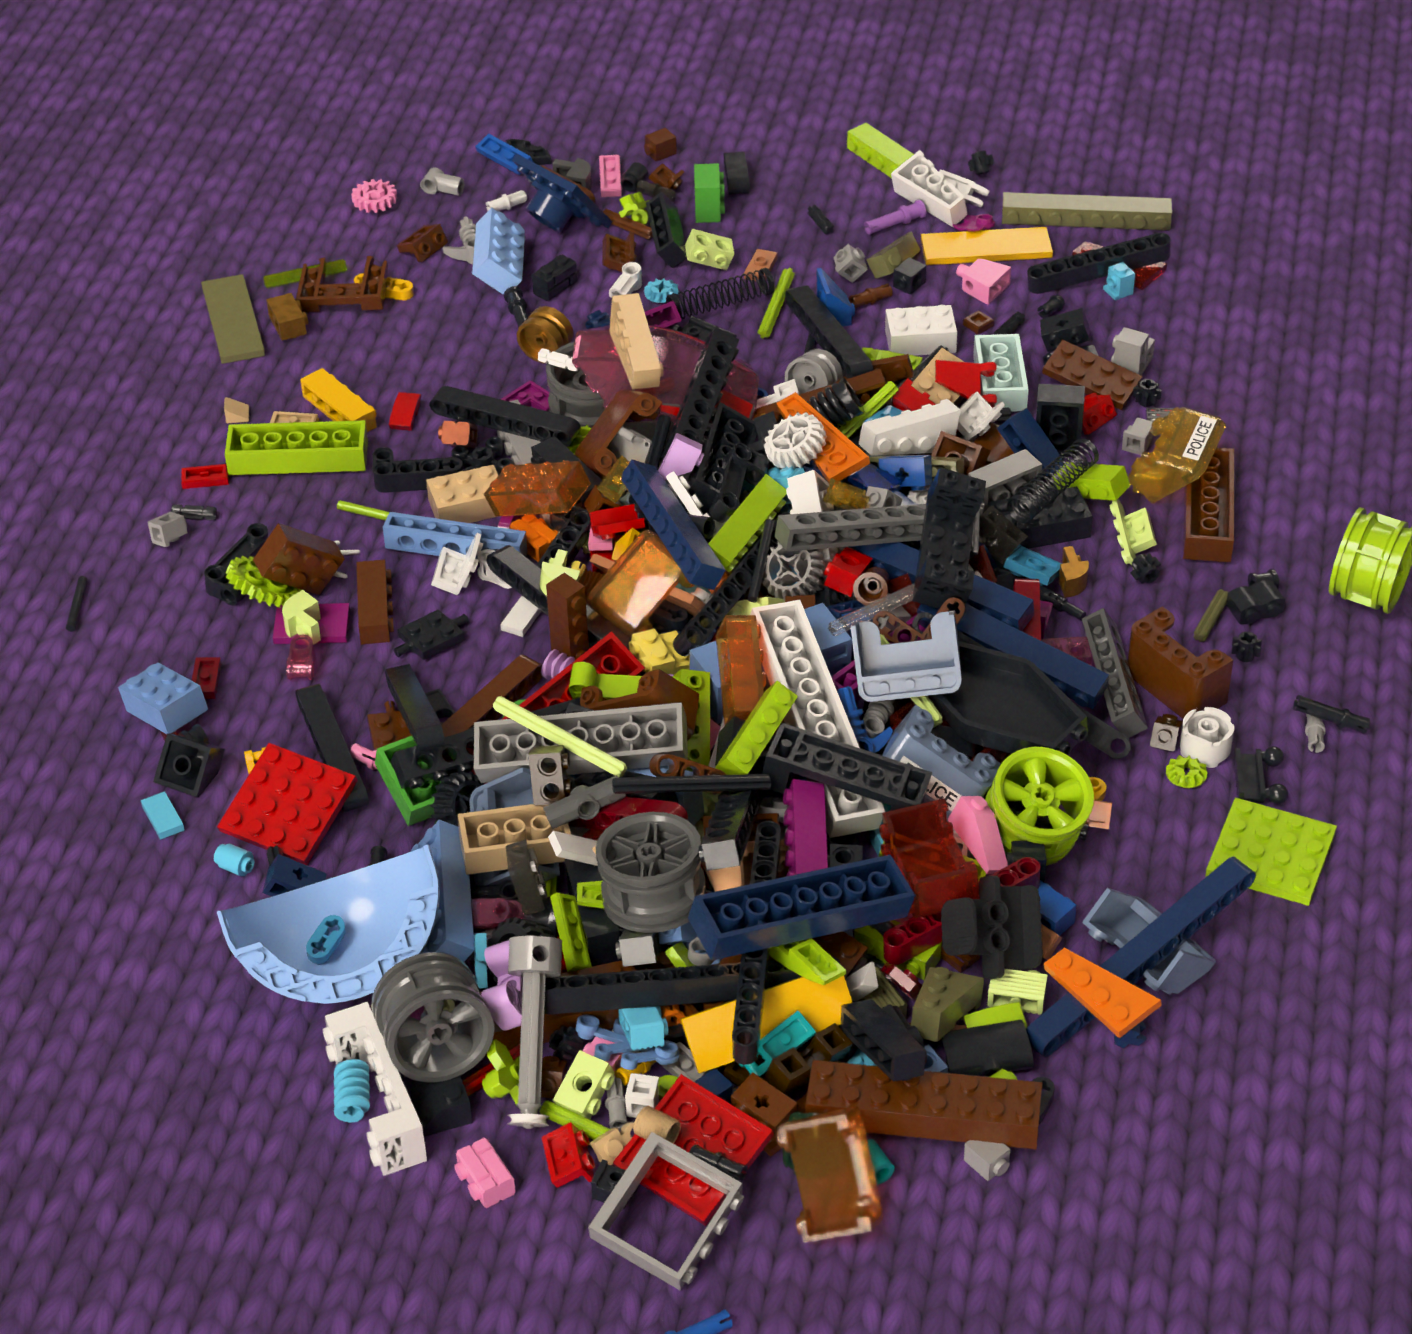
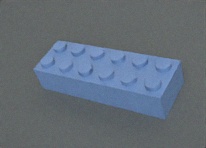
(454, 920)

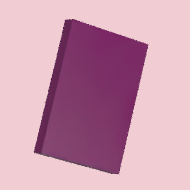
(332, 625)

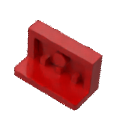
(1097, 411)
(615, 520)

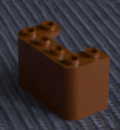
(1173, 671)

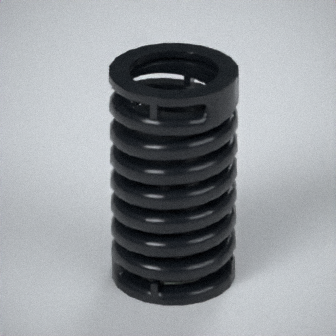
(840, 391)

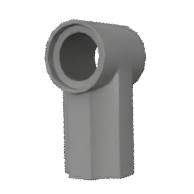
(436, 180)

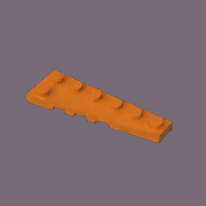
(840, 454)

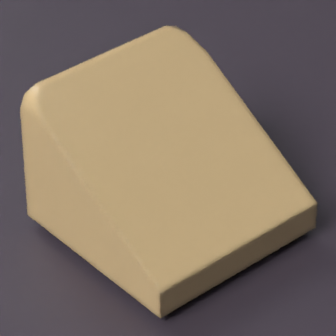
(235, 411)

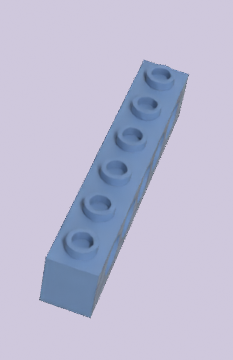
(430, 535)

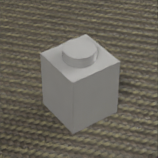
(987, 1158)

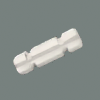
(556, 359)

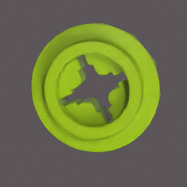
(1194, 778)

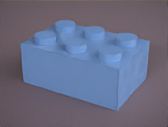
(163, 698)

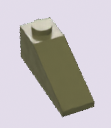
(893, 255)

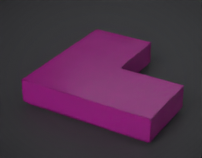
(530, 395)

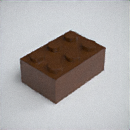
(298, 559)

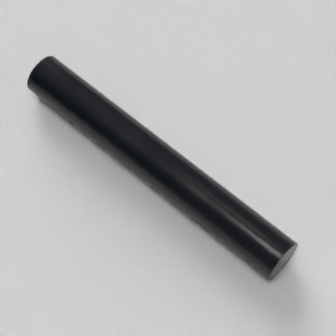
(76, 604)

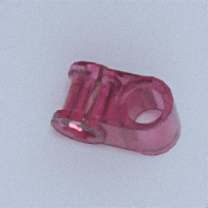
(301, 658)
(491, 912)

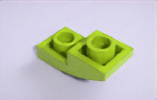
(996, 1014)

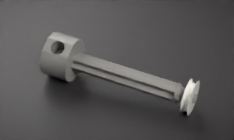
(522, 964)

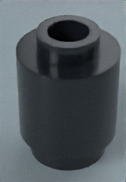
(633, 175)

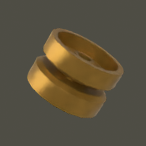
(544, 330)

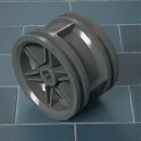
(571, 394)
(650, 871)

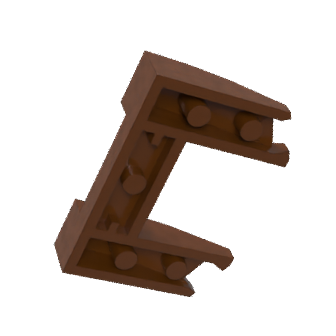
(370, 293)

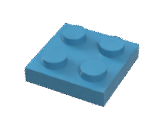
(1033, 566)

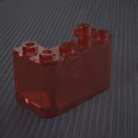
(928, 856)

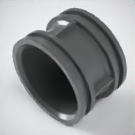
(445, 1040)

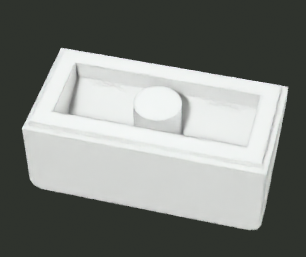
(862, 982)

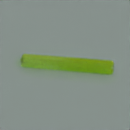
(294, 275)

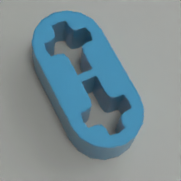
(321, 935)

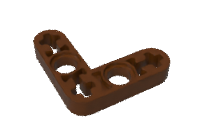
(927, 633)

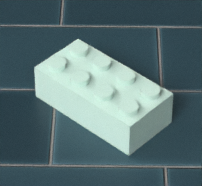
(1010, 377)

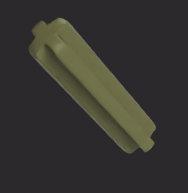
(1211, 615)

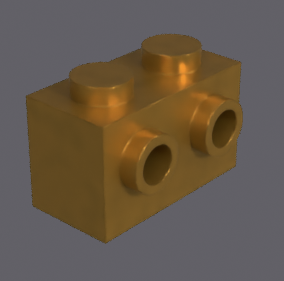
(287, 316)

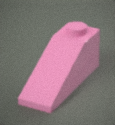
(979, 832)

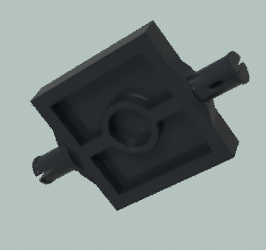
(430, 634)

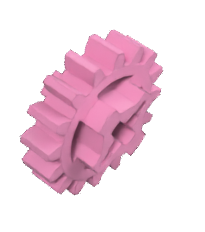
(374, 195)

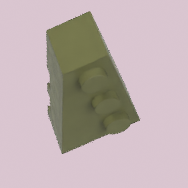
(945, 1000)

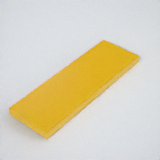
(987, 245)
(711, 1030)

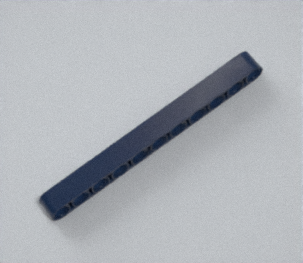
(1147, 949)

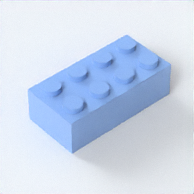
(498, 251)

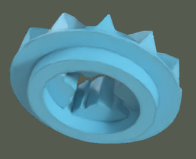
(652, 290)

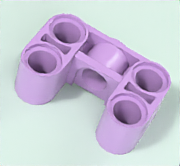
(506, 998)

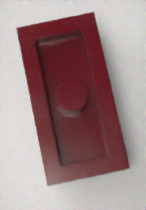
(207, 674)

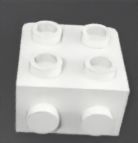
(454, 568)

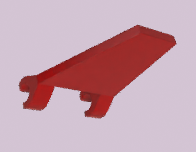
(965, 377)

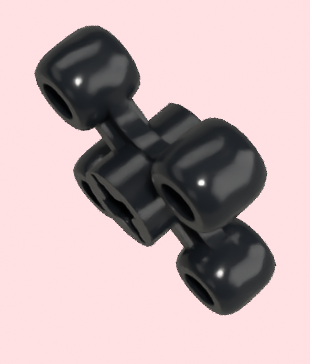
(483, 455)

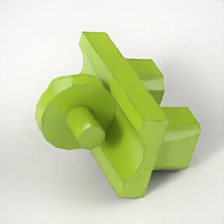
(634, 206)

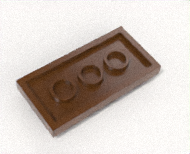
(1082, 368)

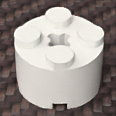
(1207, 736)

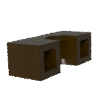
(793, 1069)

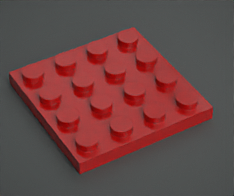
(287, 803)
(711, 1125)

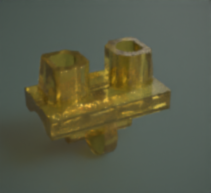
(845, 495)

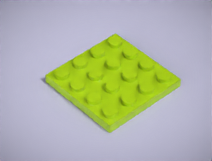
(1278, 846)

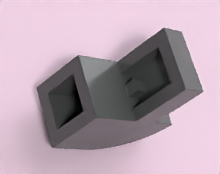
(576, 171)

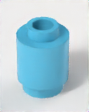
(234, 859)

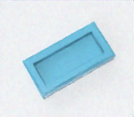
(162, 815)

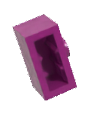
(663, 316)

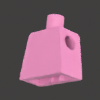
(984, 279)

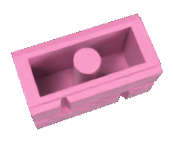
(485, 1173)

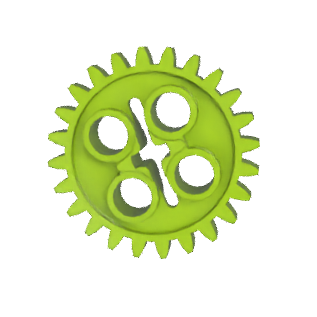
(246, 577)

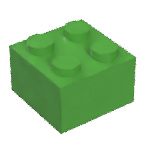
(708, 193)

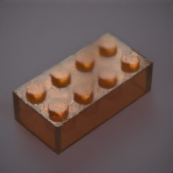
(537, 488)
(740, 665)

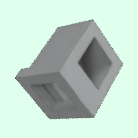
(1138, 436)
(167, 528)

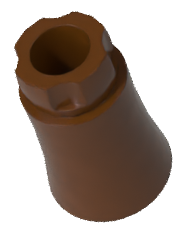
(868, 592)

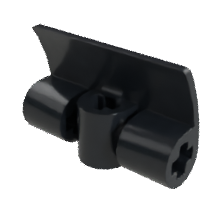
(988, 1049)

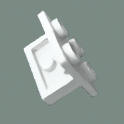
(976, 416)

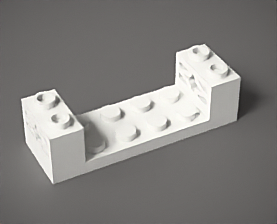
(394, 1136)

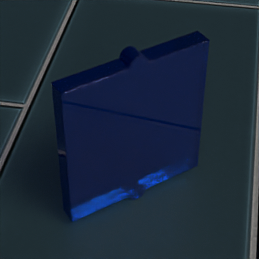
(874, 477)

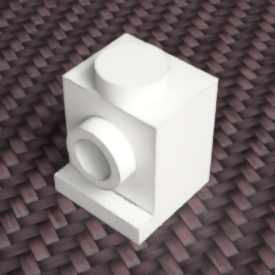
(641, 1091)

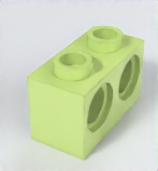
(709, 249)

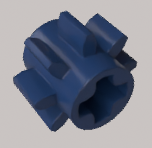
(598, 319)

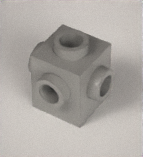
(850, 263)

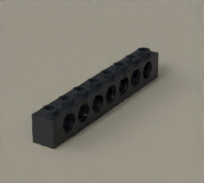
(705, 388)
(413, 776)
(729, 828)

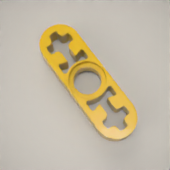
(396, 289)

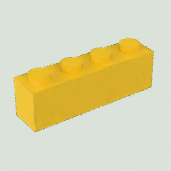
(336, 399)

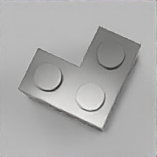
(1133, 350)

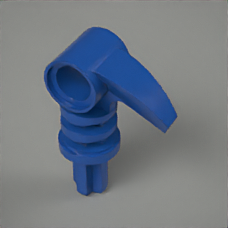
(849, 705)

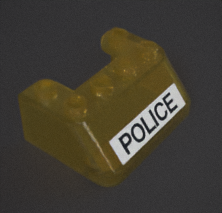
(1179, 454)

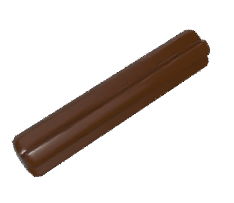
(629, 224)

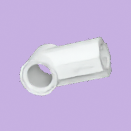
(629, 280)

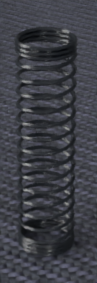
(761, 283)
(1077, 459)

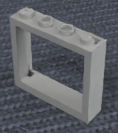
(654, 1147)

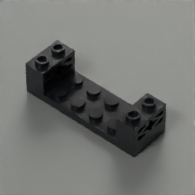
(947, 539)
(843, 767)

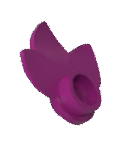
(976, 223)

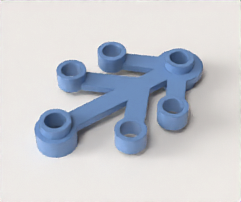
(588, 1027)

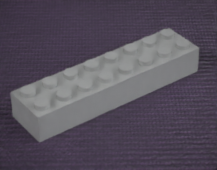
(624, 733)

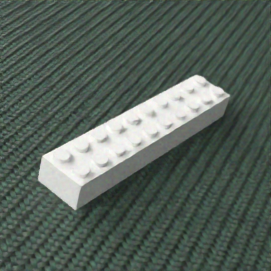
(798, 664)

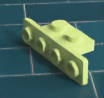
(1134, 530)

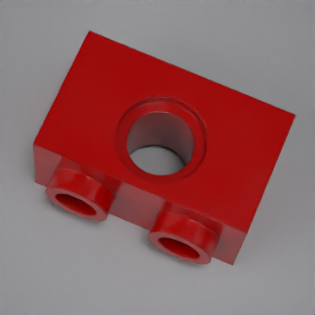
(845, 570)

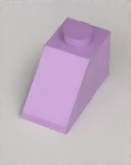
(681, 456)

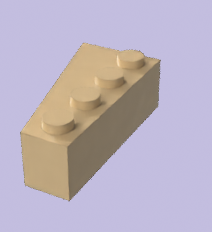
(634, 341)

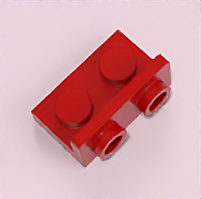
(568, 1154)

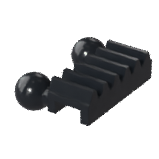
(1250, 776)

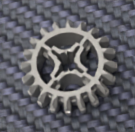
(778, 580)

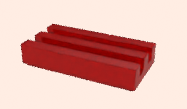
(204, 476)

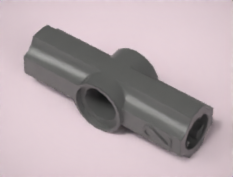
(582, 803)

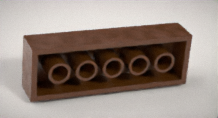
(1210, 511)

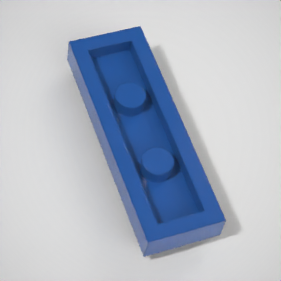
(500, 152)

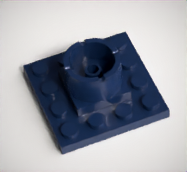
(557, 198)

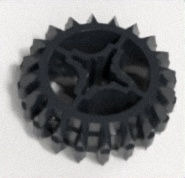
(448, 799)

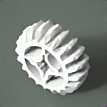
(795, 441)

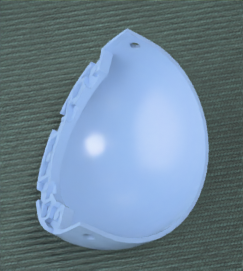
(386, 917)

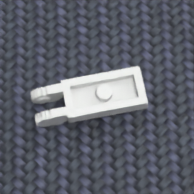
(966, 188)

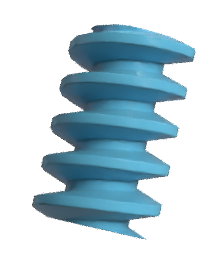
(351, 1090)

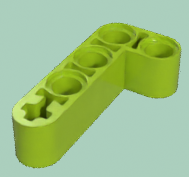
(612, 686)

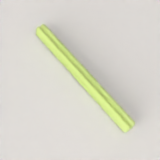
(560, 736)

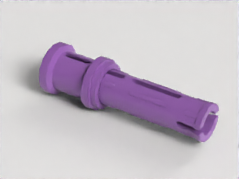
(903, 214)

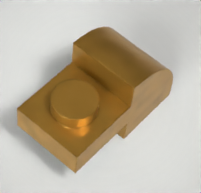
(1072, 573)

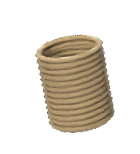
(654, 1121)

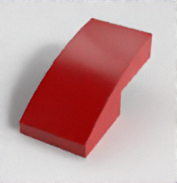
(404, 411)

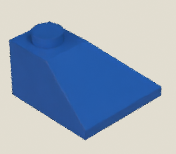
(834, 298)

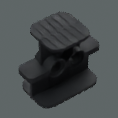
(1011, 926)

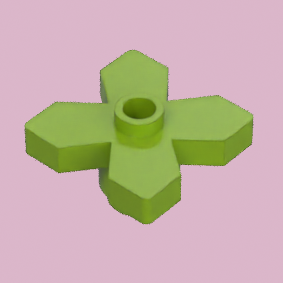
(505, 1076)

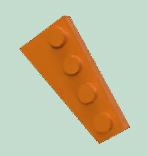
(1105, 995)

